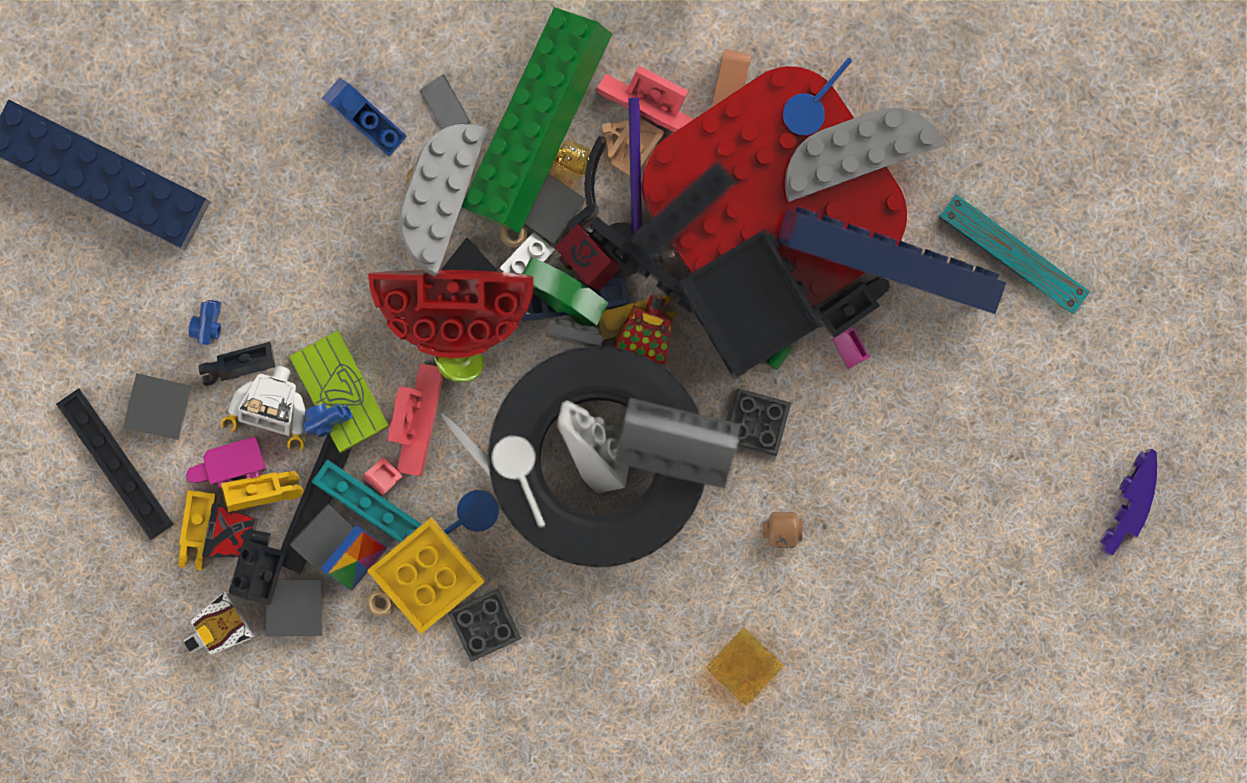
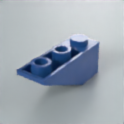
(364, 116)

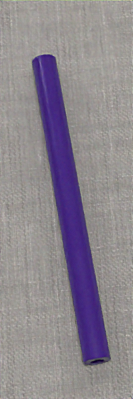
(635, 164)

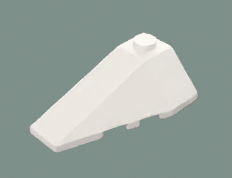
(593, 448)

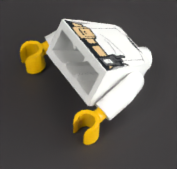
(269, 405)

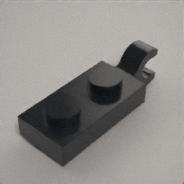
(238, 363)

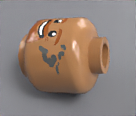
(783, 529)

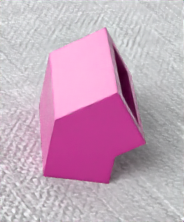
(850, 348)

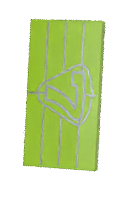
(335, 379)

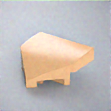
(618, 143)

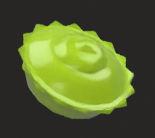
(460, 369)

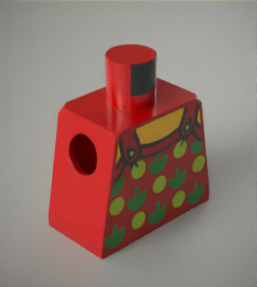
(646, 331)

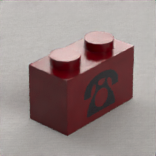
(587, 258)

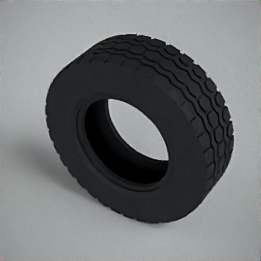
(529, 412)

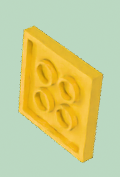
(426, 575)

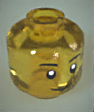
(572, 160)

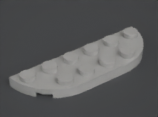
(858, 149)
(438, 192)

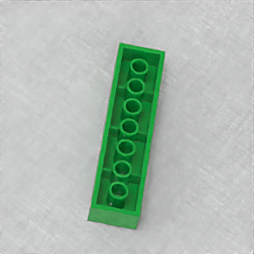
(537, 120)

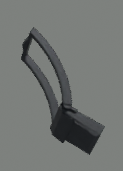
(591, 209)

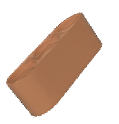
(731, 74)

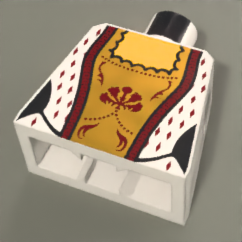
(218, 627)

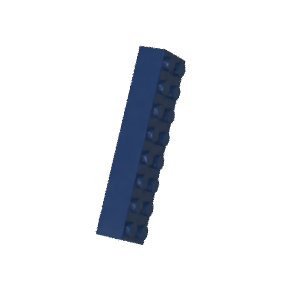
(100, 176)
(884, 258)

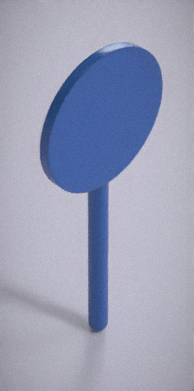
(804, 112)
(476, 512)

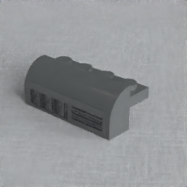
(677, 443)

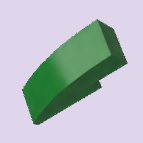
(565, 293)

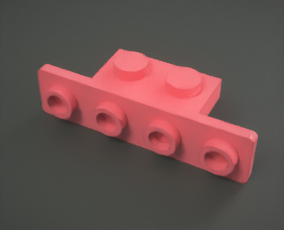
(657, 97)
(415, 418)

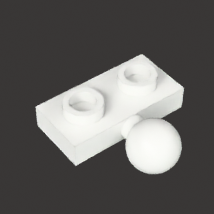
(532, 247)

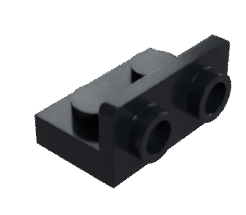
(257, 572)

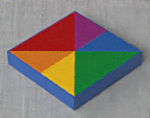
(353, 557)

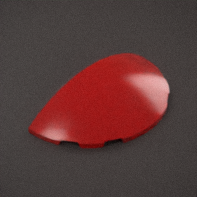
(453, 311)

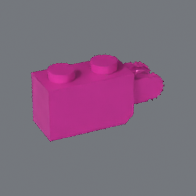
(229, 463)

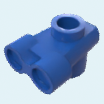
(206, 327)
(322, 419)

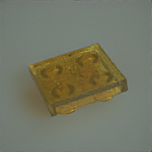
(744, 666)

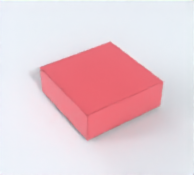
(382, 476)

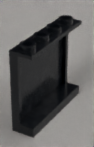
(679, 213)
(750, 303)

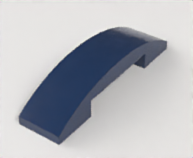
(613, 292)

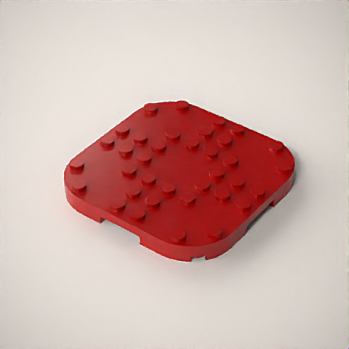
(755, 149)

